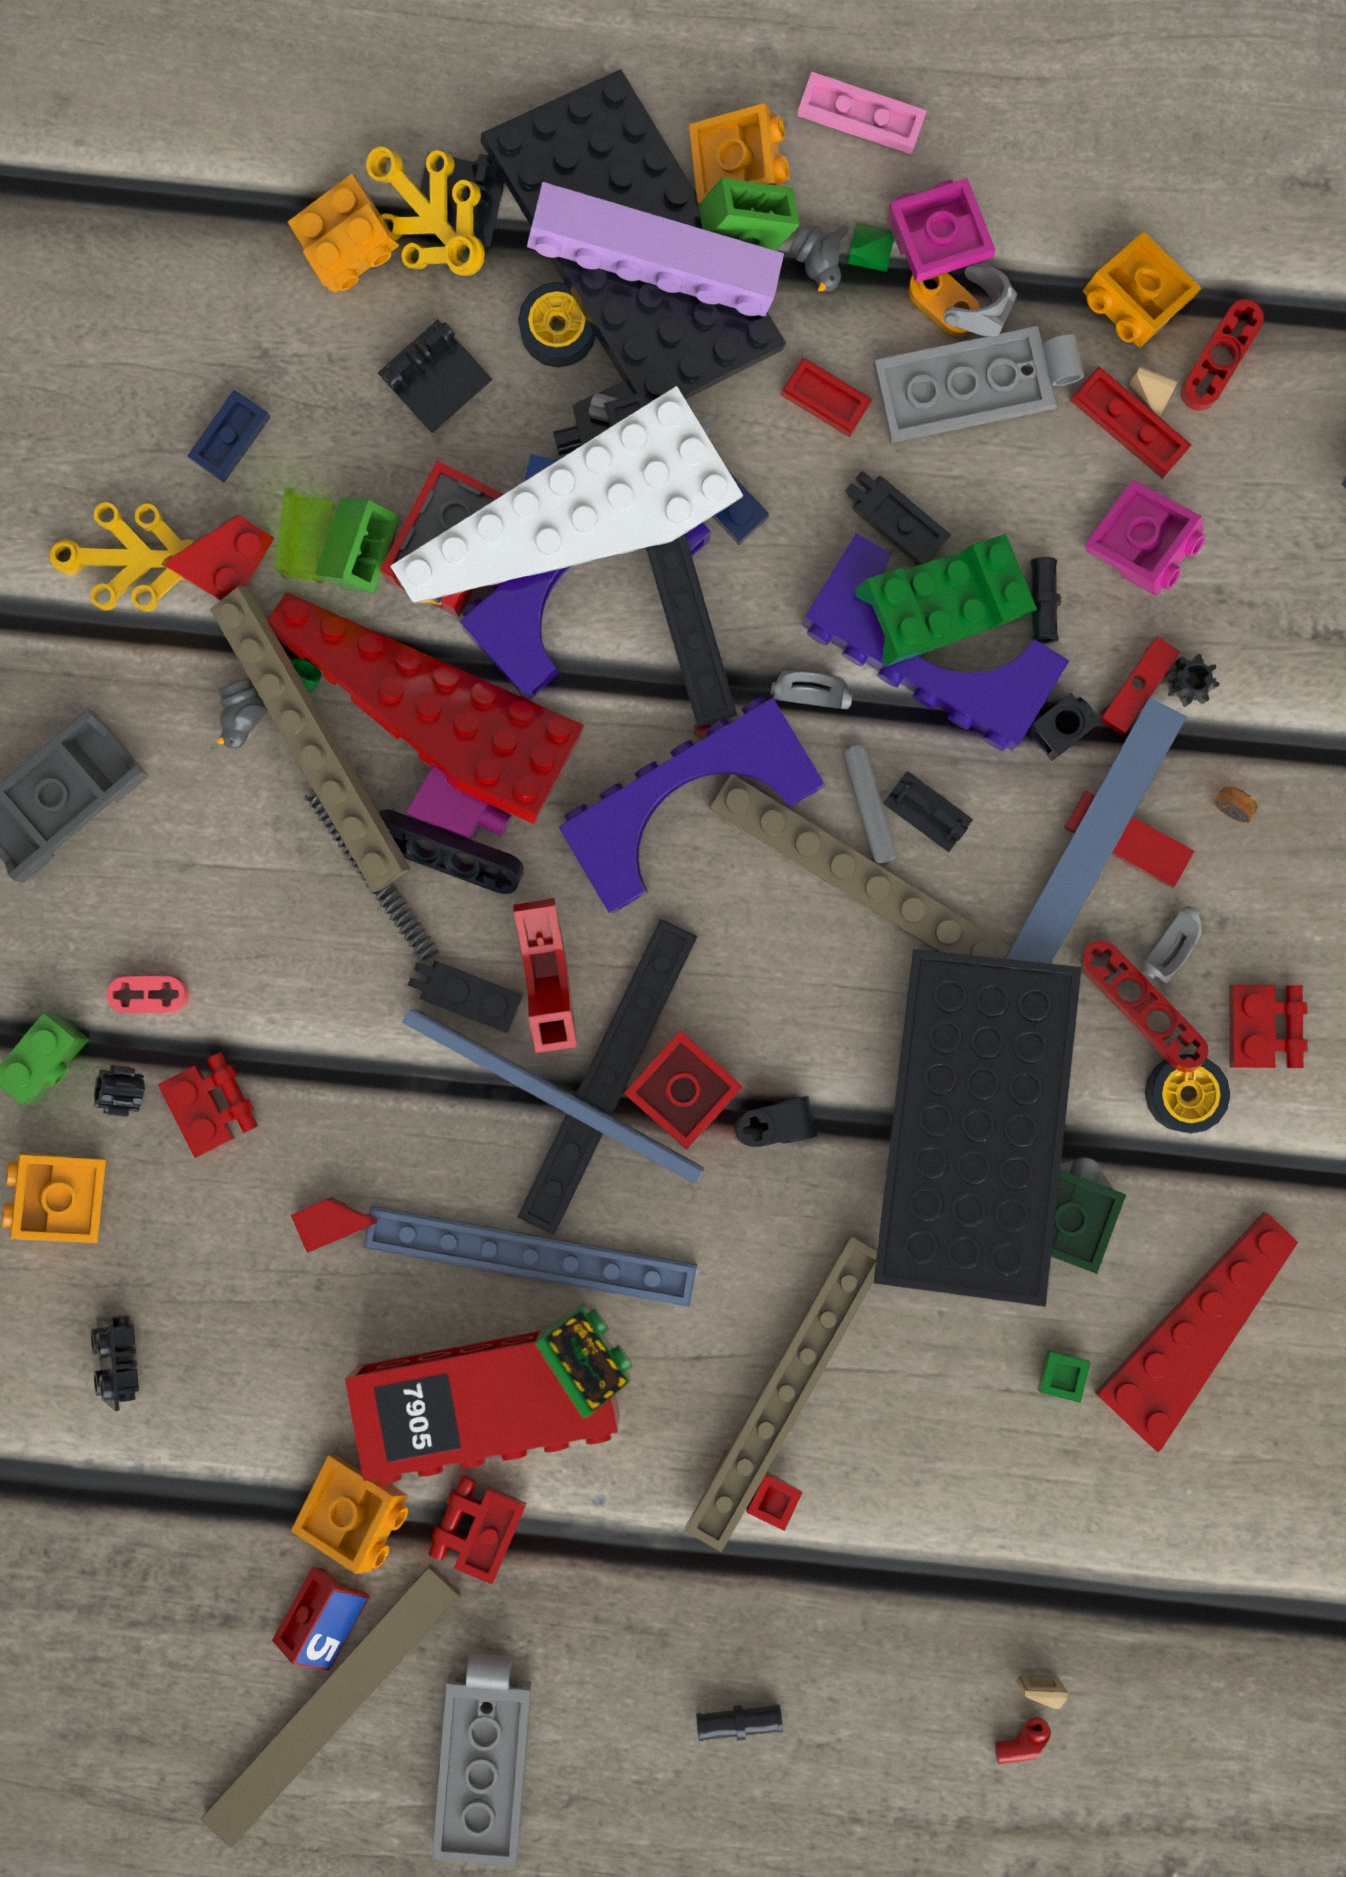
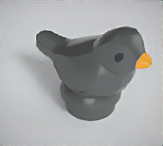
(820, 254)
(240, 712)

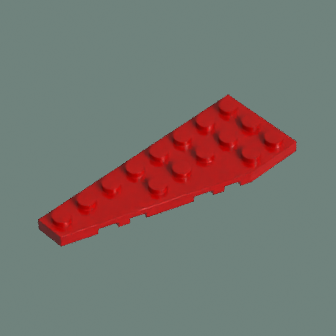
(468, 728)

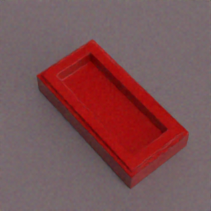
(826, 397)

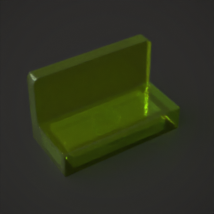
(302, 536)

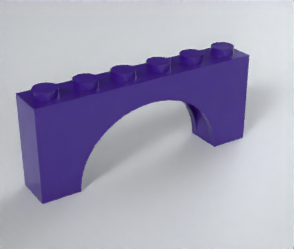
(510, 624)
(993, 702)
(610, 832)

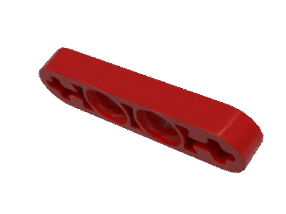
(1149, 1001)

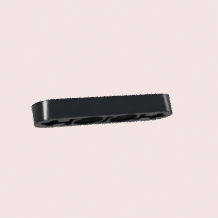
(445, 858)

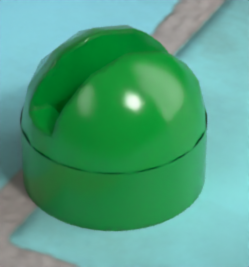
(308, 670)

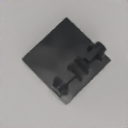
(491, 187)
(435, 375)
(108, 1382)

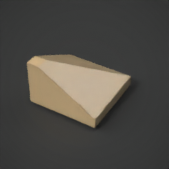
(1152, 389)
(1044, 1690)

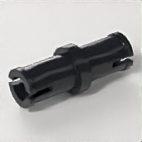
(1046, 599)
(739, 1722)

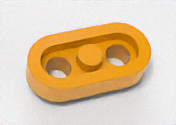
(936, 301)

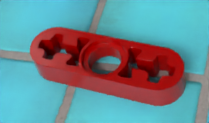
(1238, 350)

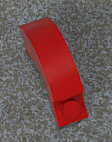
(546, 976)

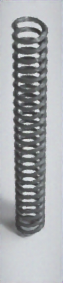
(384, 898)

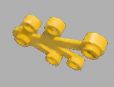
(432, 213)
(136, 558)

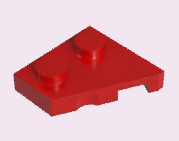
(222, 558)

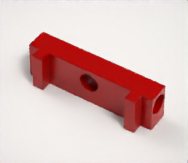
(1150, 671)

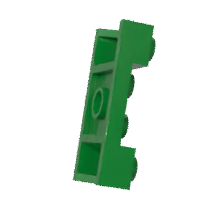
(948, 599)

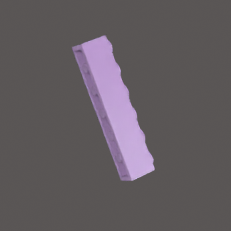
(654, 250)

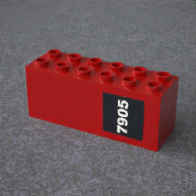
(465, 1408)

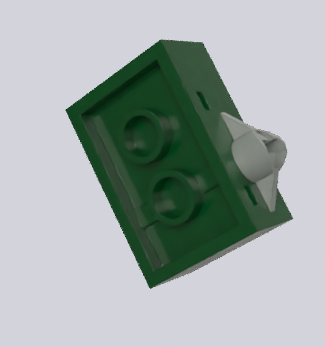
(1084, 1214)

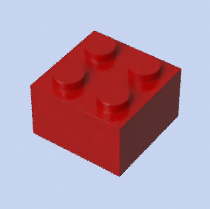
(683, 1090)

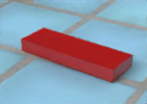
(1130, 422)
(1142, 846)

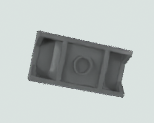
(62, 792)

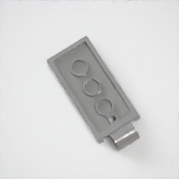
(974, 382)
(482, 1764)

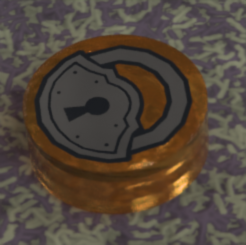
(1236, 804)

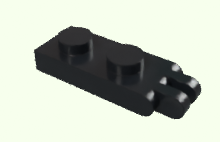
(897, 518)
(468, 995)

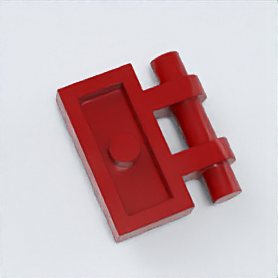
(1253, 1026)
(197, 1110)
(489, 1535)

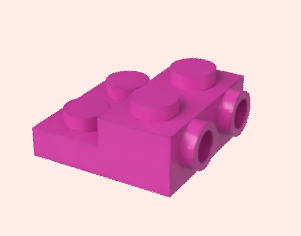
(940, 229)
(1147, 538)

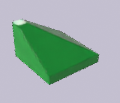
(871, 247)

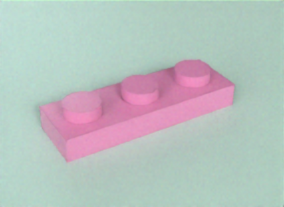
(861, 113)

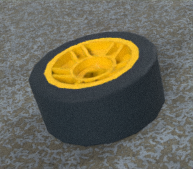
(535, 323)
(1198, 1112)

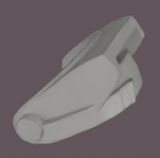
(990, 319)
(836, 697)
(1186, 926)

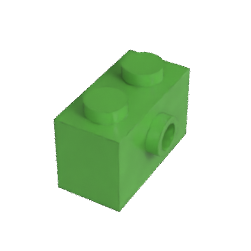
(750, 212)
(357, 545)
(40, 1058)

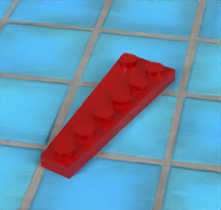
(1183, 1350)

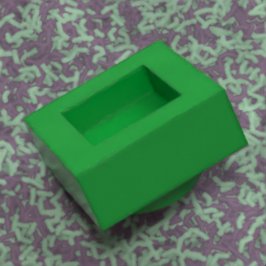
(1063, 1376)

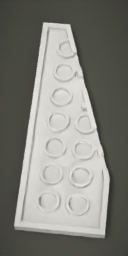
(607, 498)

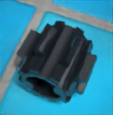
(1204, 676)
(119, 1090)

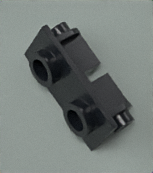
(928, 811)

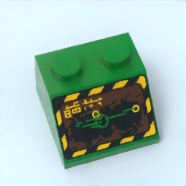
(584, 1358)

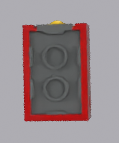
(442, 503)

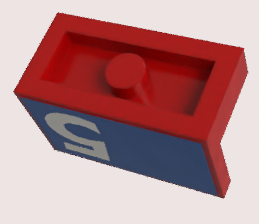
(319, 1621)

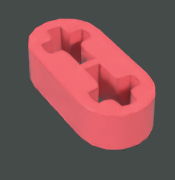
(148, 985)

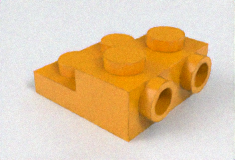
(739, 148)
(343, 235)
(1140, 290)
(54, 1197)
(350, 1516)

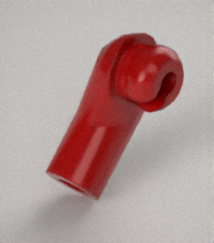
(1027, 1744)

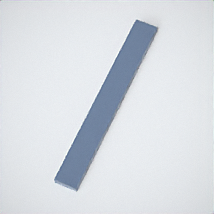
(1098, 834)
(554, 1095)
(531, 1256)

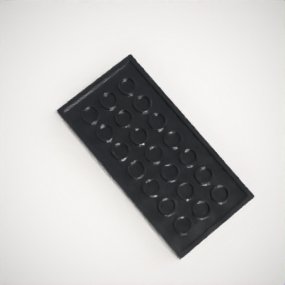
(611, 150)
(978, 1127)

